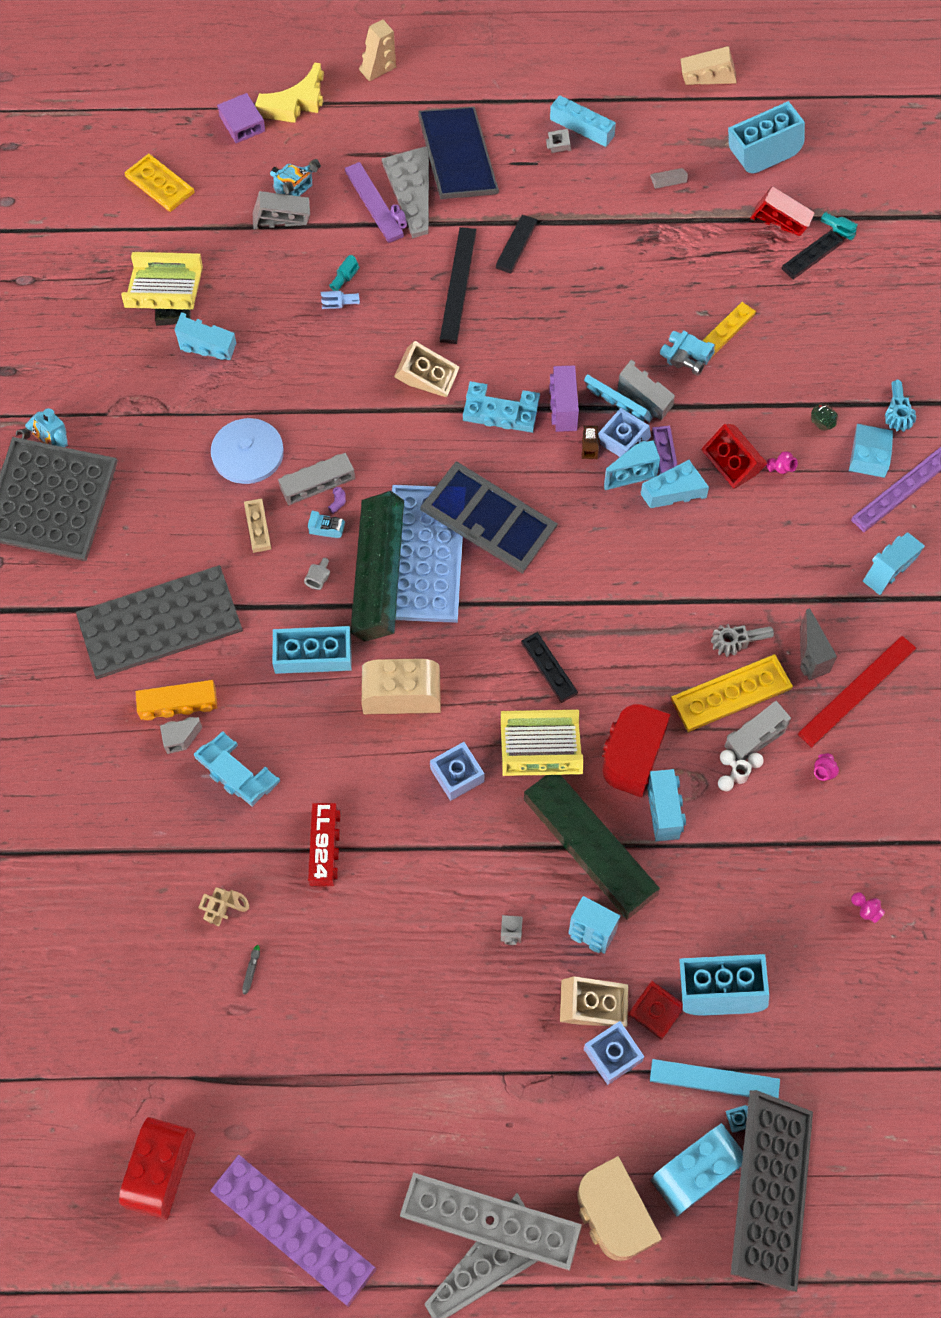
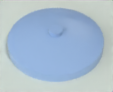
(247, 451)

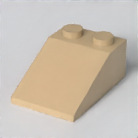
(426, 370)
(593, 1002)

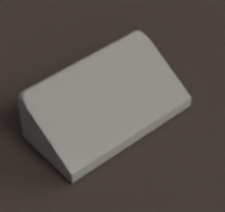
(669, 178)

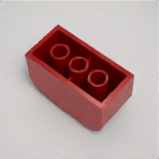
(633, 747)
(156, 1167)

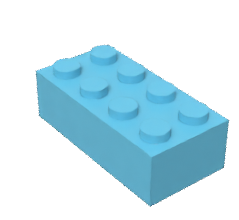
(312, 650)

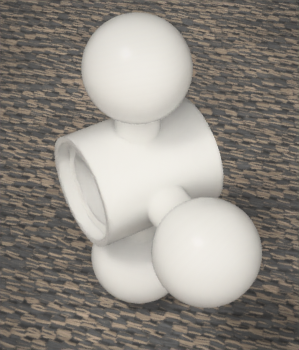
(728, 757)

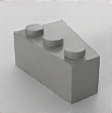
(280, 209)
(644, 391)
(758, 732)

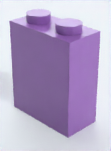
(241, 118)

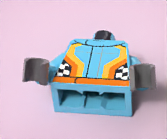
(294, 179)
(45, 428)

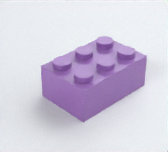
(564, 398)

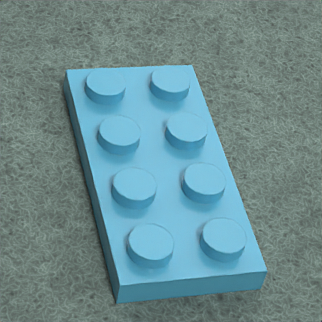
(612, 396)

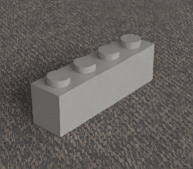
(316, 478)

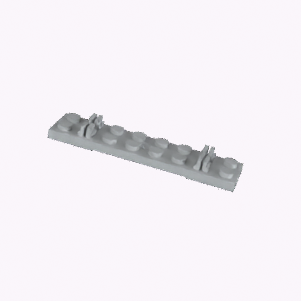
(514, 1226)

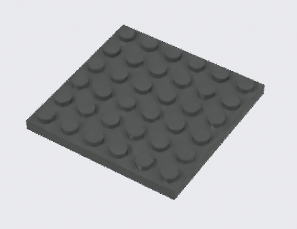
(52, 497)

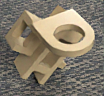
(225, 899)

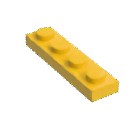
(730, 326)

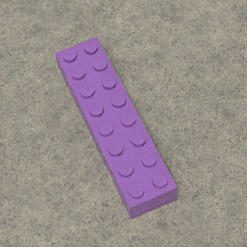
(293, 1230)

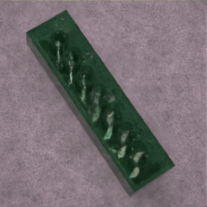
(377, 566)
(591, 844)

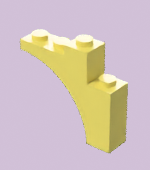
(288, 103)

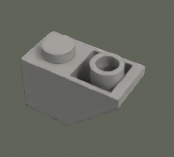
(179, 735)

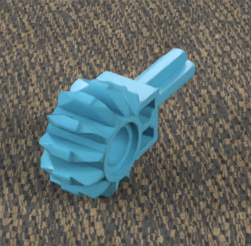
(899, 413)

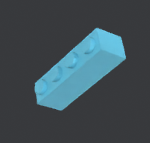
(582, 121)

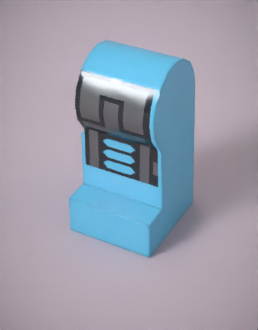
(325, 525)

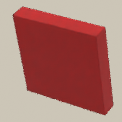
(656, 1010)

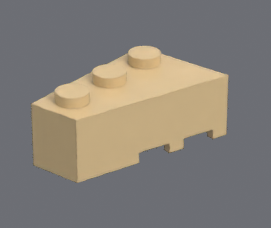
(380, 51)
(709, 68)

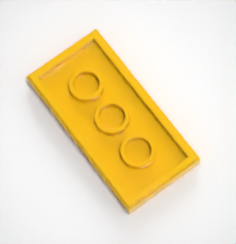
(159, 182)

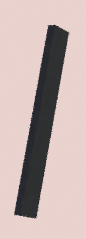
(458, 285)

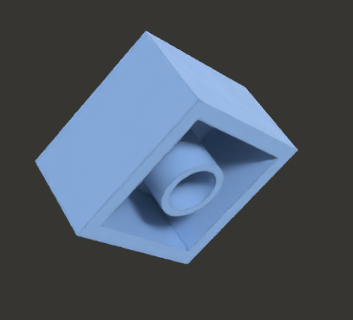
(623, 432)
(457, 771)
(613, 1052)

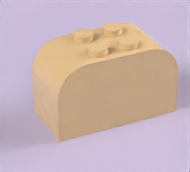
(401, 686)
(615, 1212)

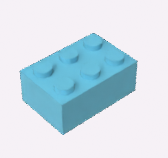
(665, 805)
(593, 925)

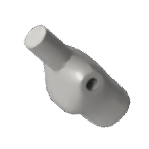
(317, 575)

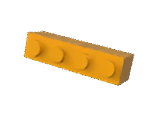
(176, 700)

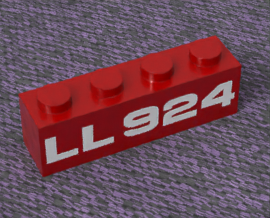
(323, 844)

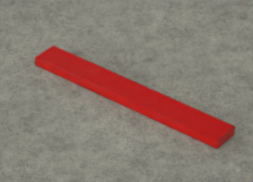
(856, 691)

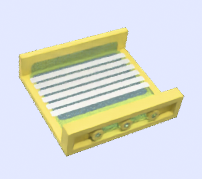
(163, 280)
(541, 742)

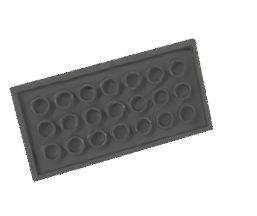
(158, 622)
(772, 1192)

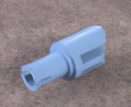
(338, 299)

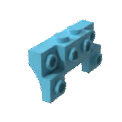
(500, 412)
(232, 773)

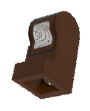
(590, 442)

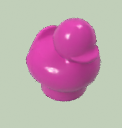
(783, 464)
(825, 767)
(869, 909)

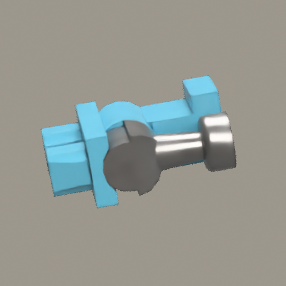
(685, 347)

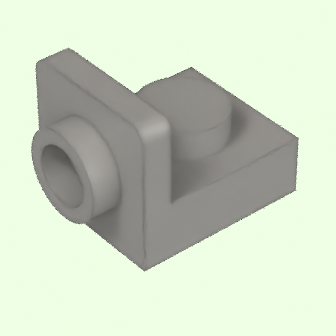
(511, 929)

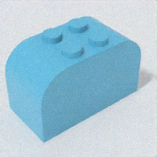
(767, 138)
(724, 984)
(698, 1169)

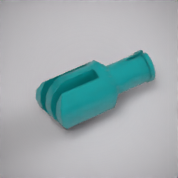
(840, 225)
(345, 272)

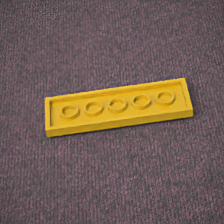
(731, 693)

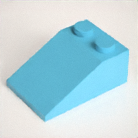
(871, 450)
(634, 466)

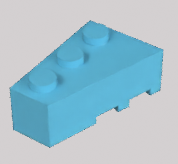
(204, 340)
(674, 486)
(892, 561)

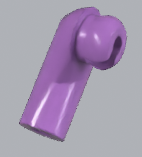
(399, 215)
(339, 500)

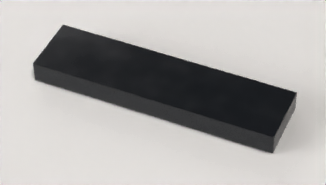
(516, 244)
(812, 254)
(549, 667)

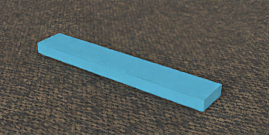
(712, 1079)

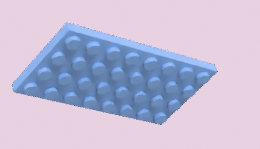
(427, 562)

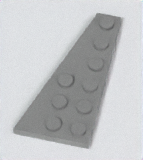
(410, 183)
(476, 1275)

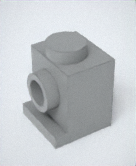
(558, 136)

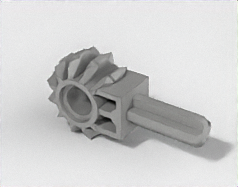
(739, 638)

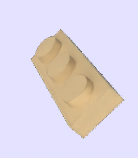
(257, 525)

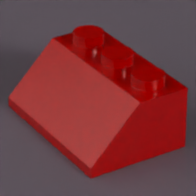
(733, 455)

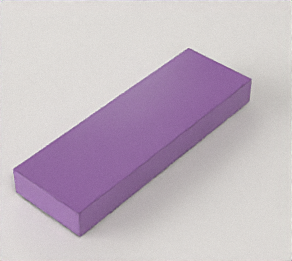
(664, 444)

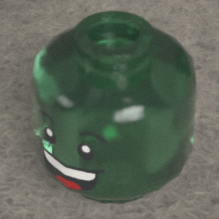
(824, 417)

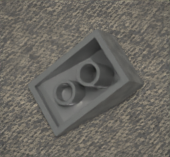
(815, 650)

